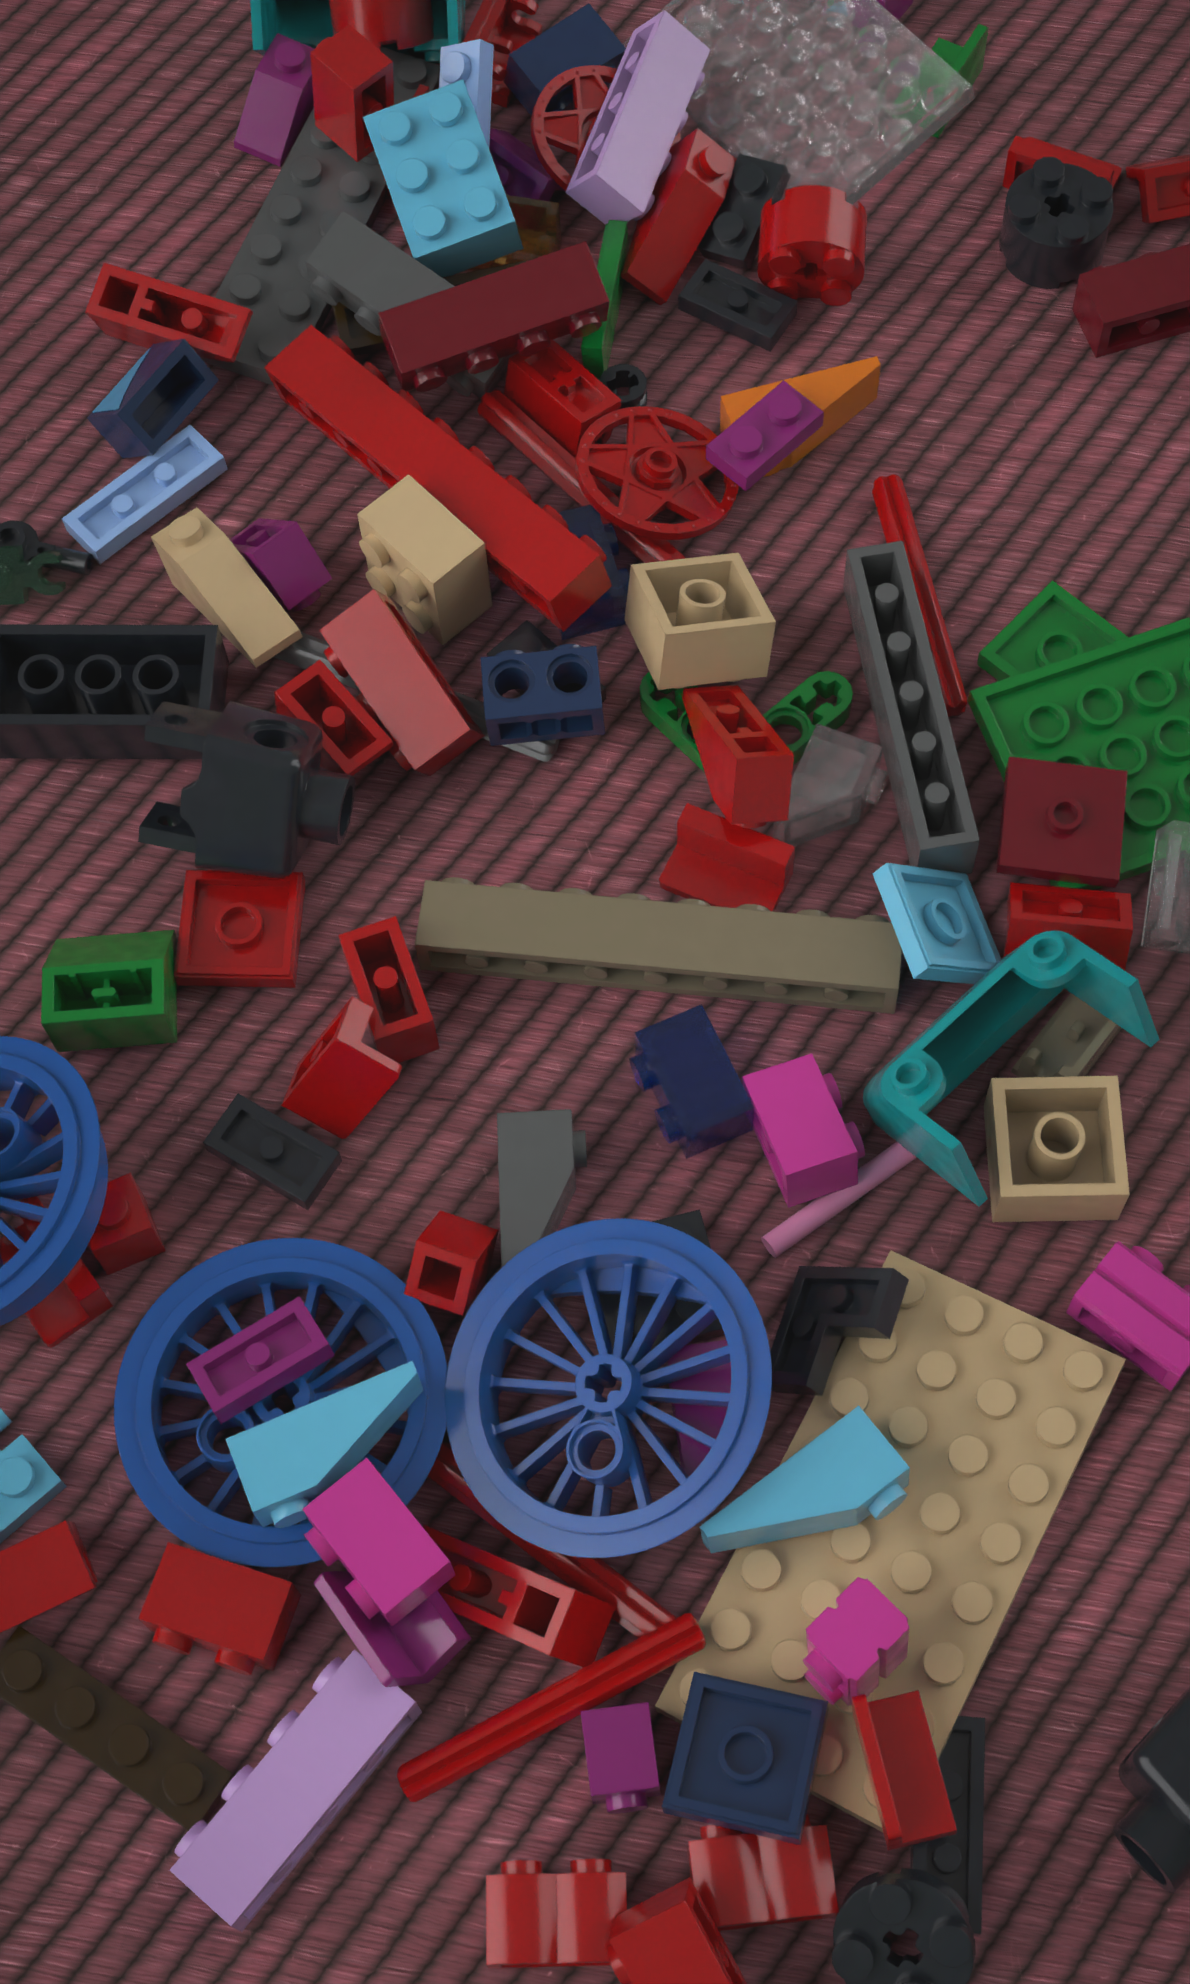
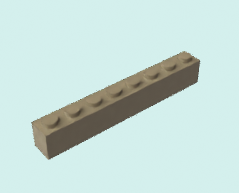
(659, 945)

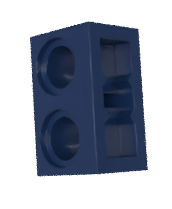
(543, 709)

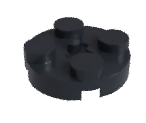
(894, 1904)

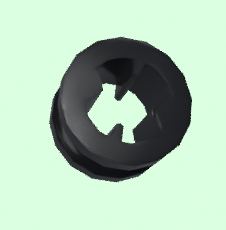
(626, 376)

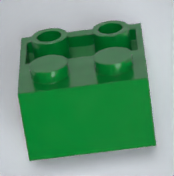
(110, 991)

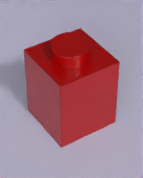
(125, 1228)
(451, 1262)

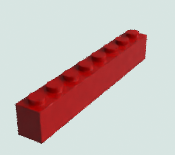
(393, 438)

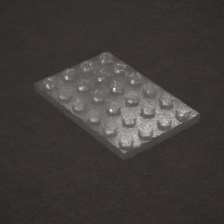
(818, 87)

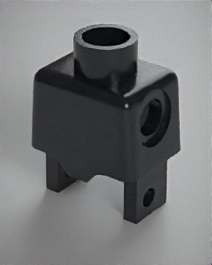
(255, 792)
(1159, 1778)

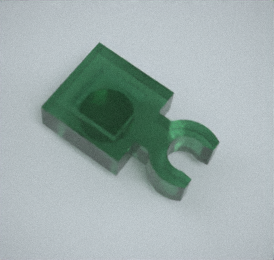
(20, 574)

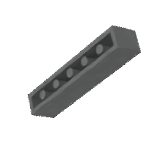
(909, 709)

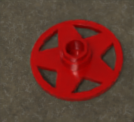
(570, 128)
(652, 473)

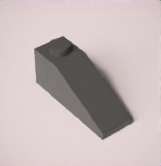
(535, 1174)

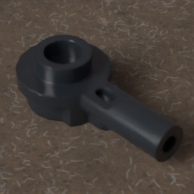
(21, 533)

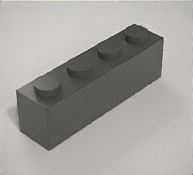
(373, 276)

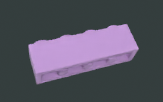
(639, 121)
(294, 1791)

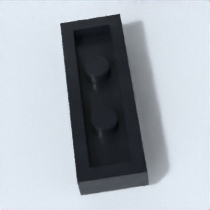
(959, 1857)

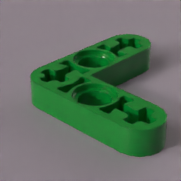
(790, 710)

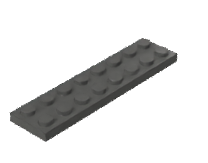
(298, 212)

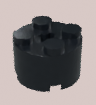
(1055, 223)

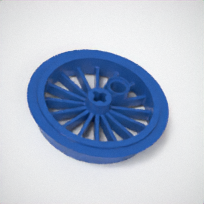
(77, 1189)
(592, 1261)
(371, 1302)

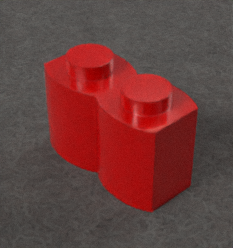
(763, 1879)
(552, 1917)

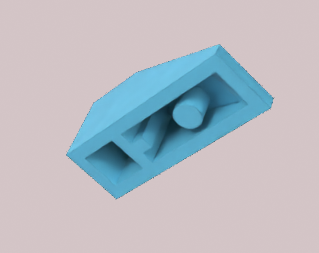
(312, 1447)
(819, 1489)

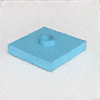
(937, 923)

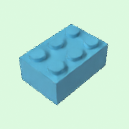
(443, 181)

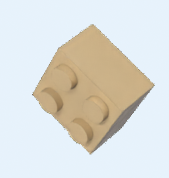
(425, 560)
(699, 621)
(1055, 1149)

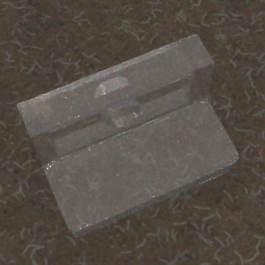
(1168, 897)

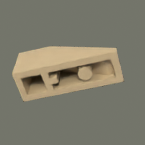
(224, 587)

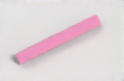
(828, 1206)

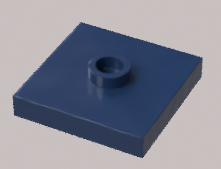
(746, 1758)

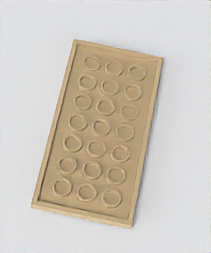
(992, 1430)

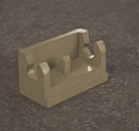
(1068, 1042)

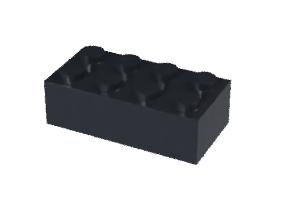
(98, 686)

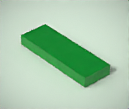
(613, 253)

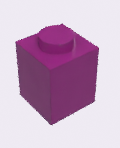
(620, 1757)

